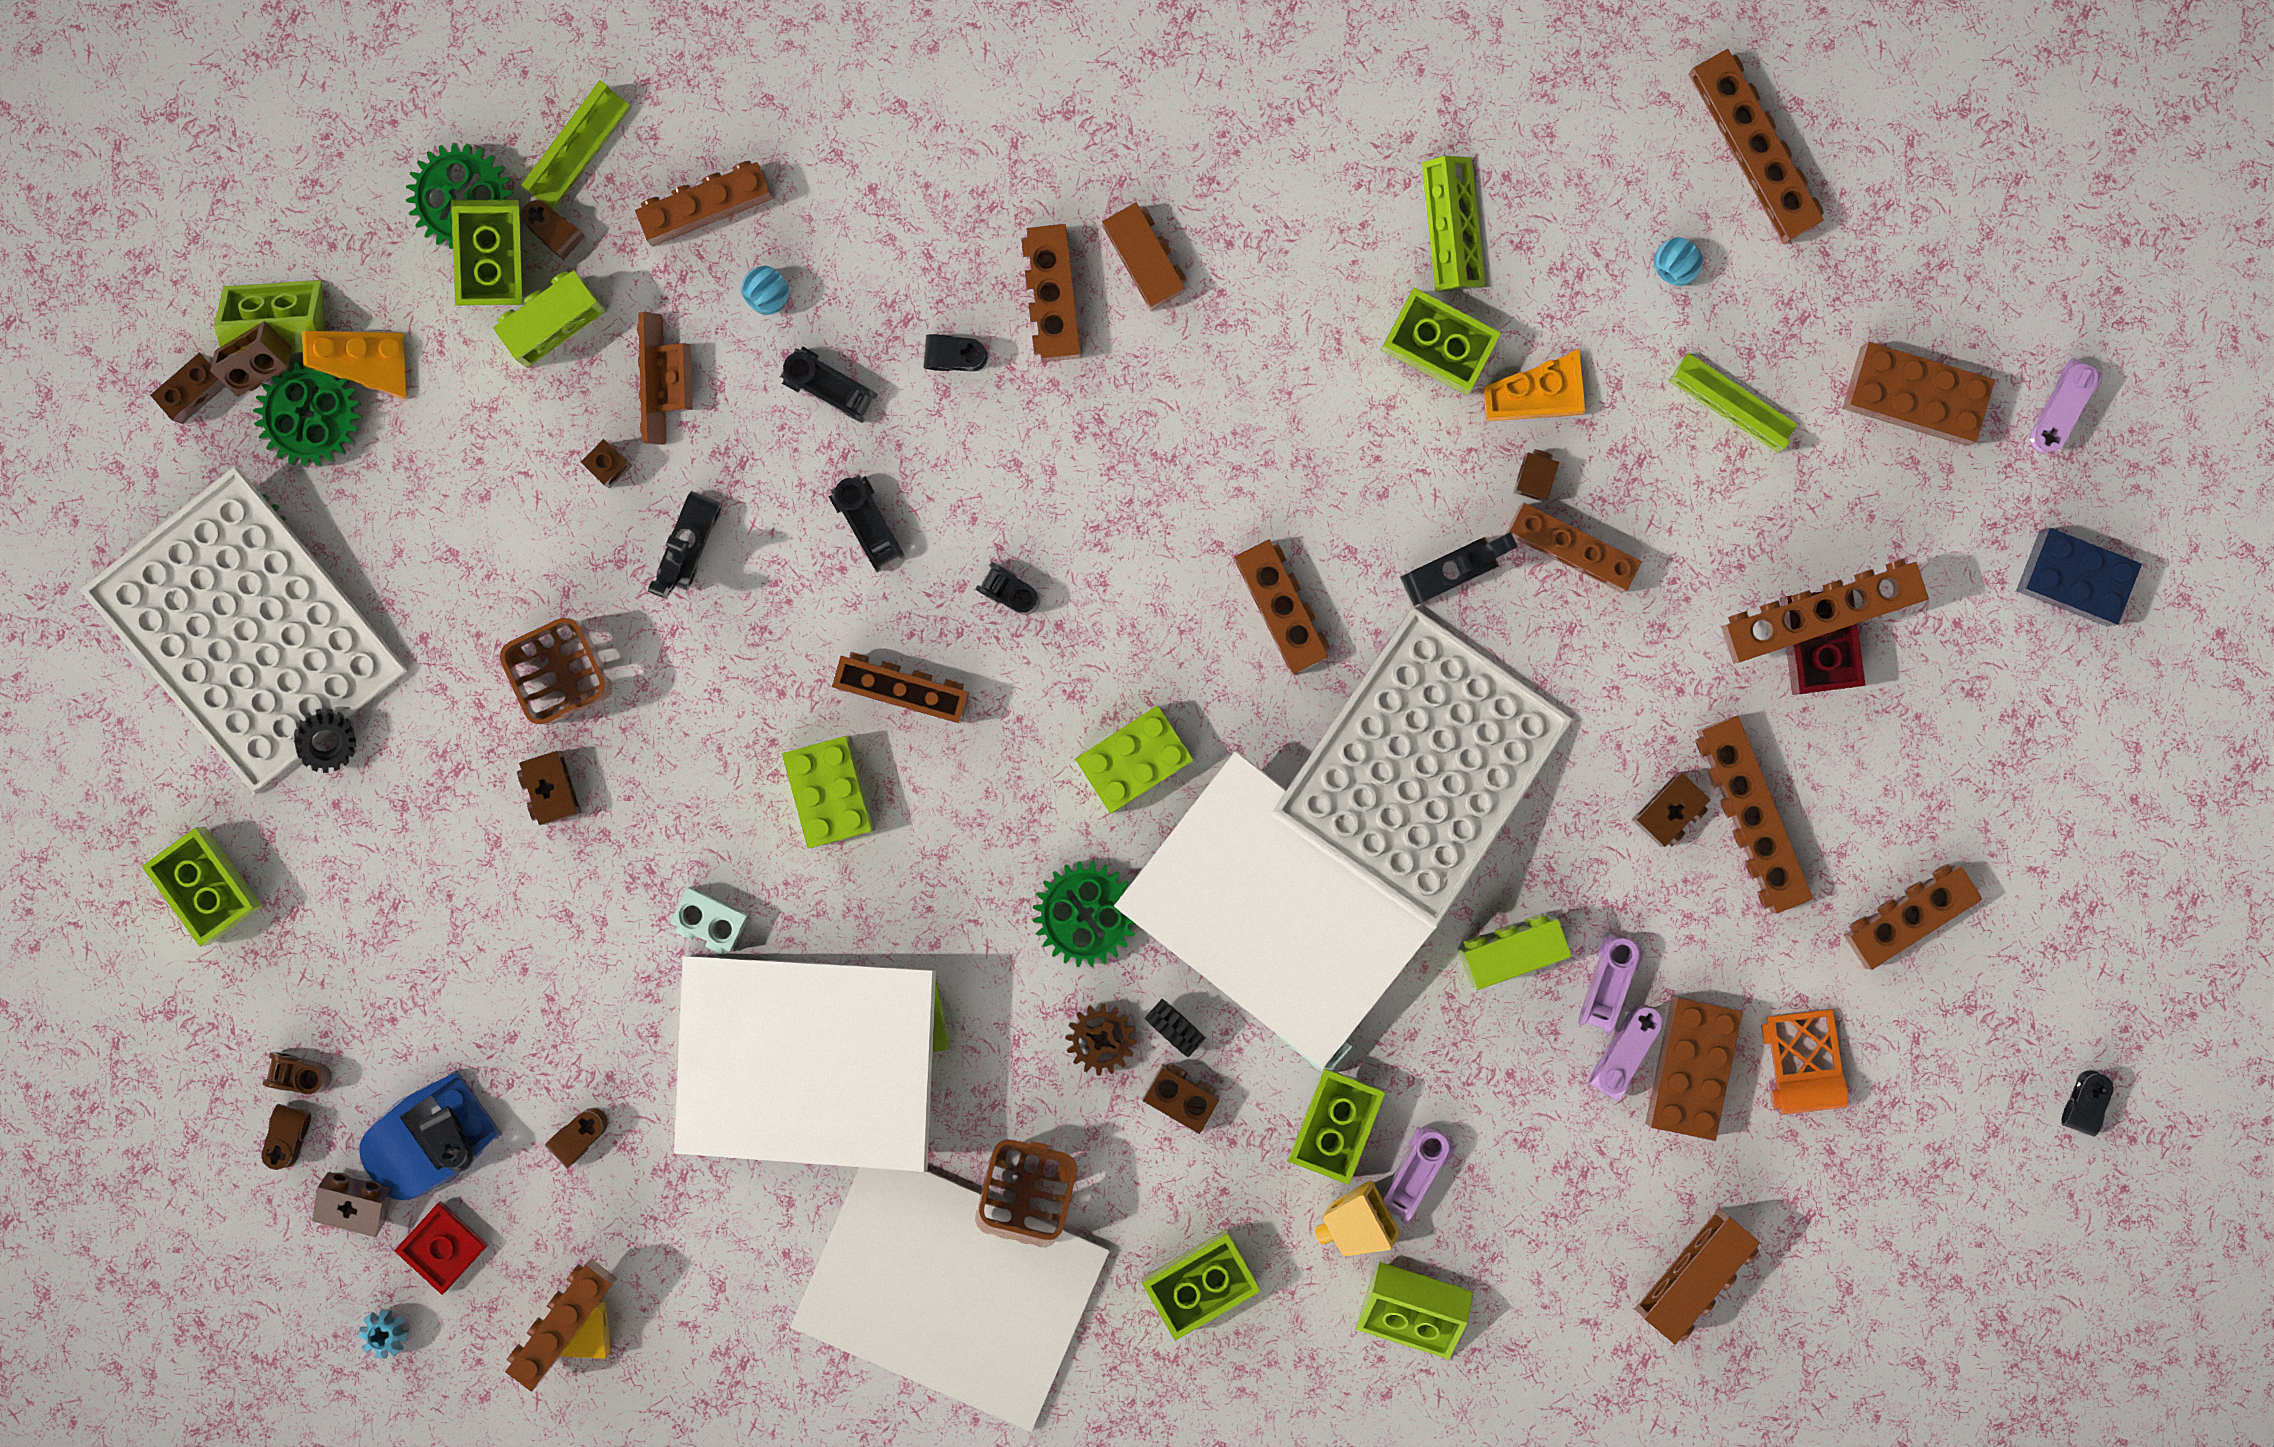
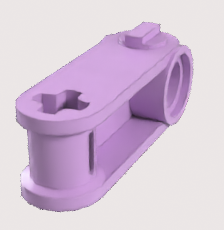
(2065, 405)
(1610, 983)
(1625, 1053)
(1416, 1173)

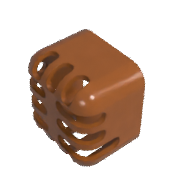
(513, 655)
(1024, 1191)

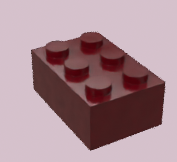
(1827, 660)

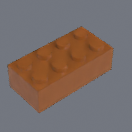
(1918, 394)
(1693, 1068)
(1698, 1277)

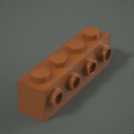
(703, 204)
(900, 689)
(561, 1325)

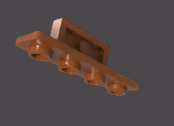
(663, 378)

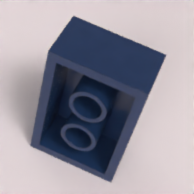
(2079, 577)

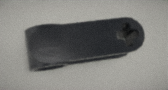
(827, 385)
(867, 522)

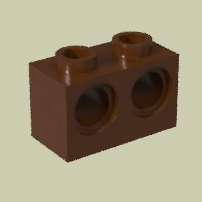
(251, 359)
(1176, 1105)

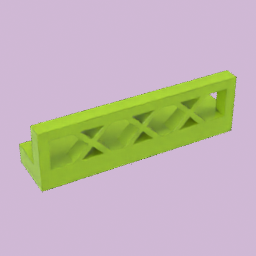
(576, 145)
(1448, 223)
(1733, 403)

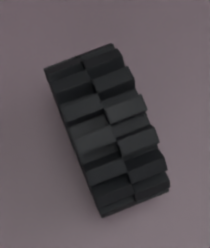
(324, 759)
(1175, 1028)

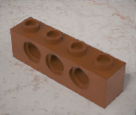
(1052, 241)
(1574, 548)
(1271, 556)
(1959, 897)

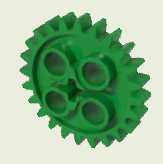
(437, 176)
(279, 405)
(1061, 931)

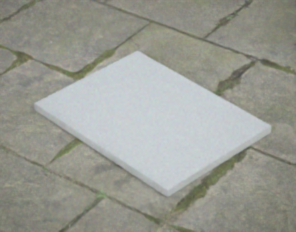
(242, 627)
(1422, 768)
(1271, 915)
(805, 1062)
(941, 1300)

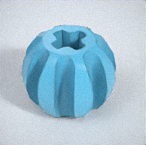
(1678, 261)
(765, 290)
(382, 1344)

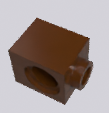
(606, 463)
(1536, 475)

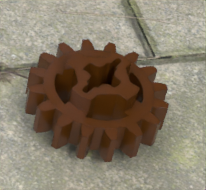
(1094, 1052)

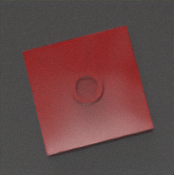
(441, 1248)

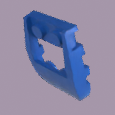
(398, 1159)

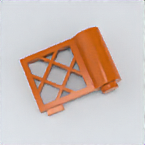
(1806, 1090)

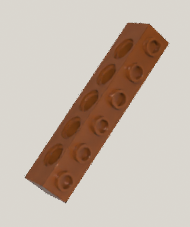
(1754, 164)
(1907, 591)
(1793, 888)

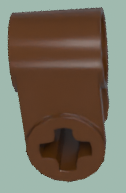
(554, 231)
(290, 1074)
(286, 1131)
(574, 1138)

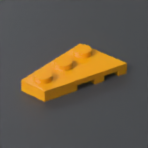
(362, 357)
(1542, 392)

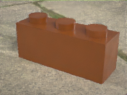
(1144, 255)

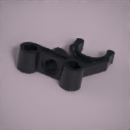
(1470, 560)
(680, 562)

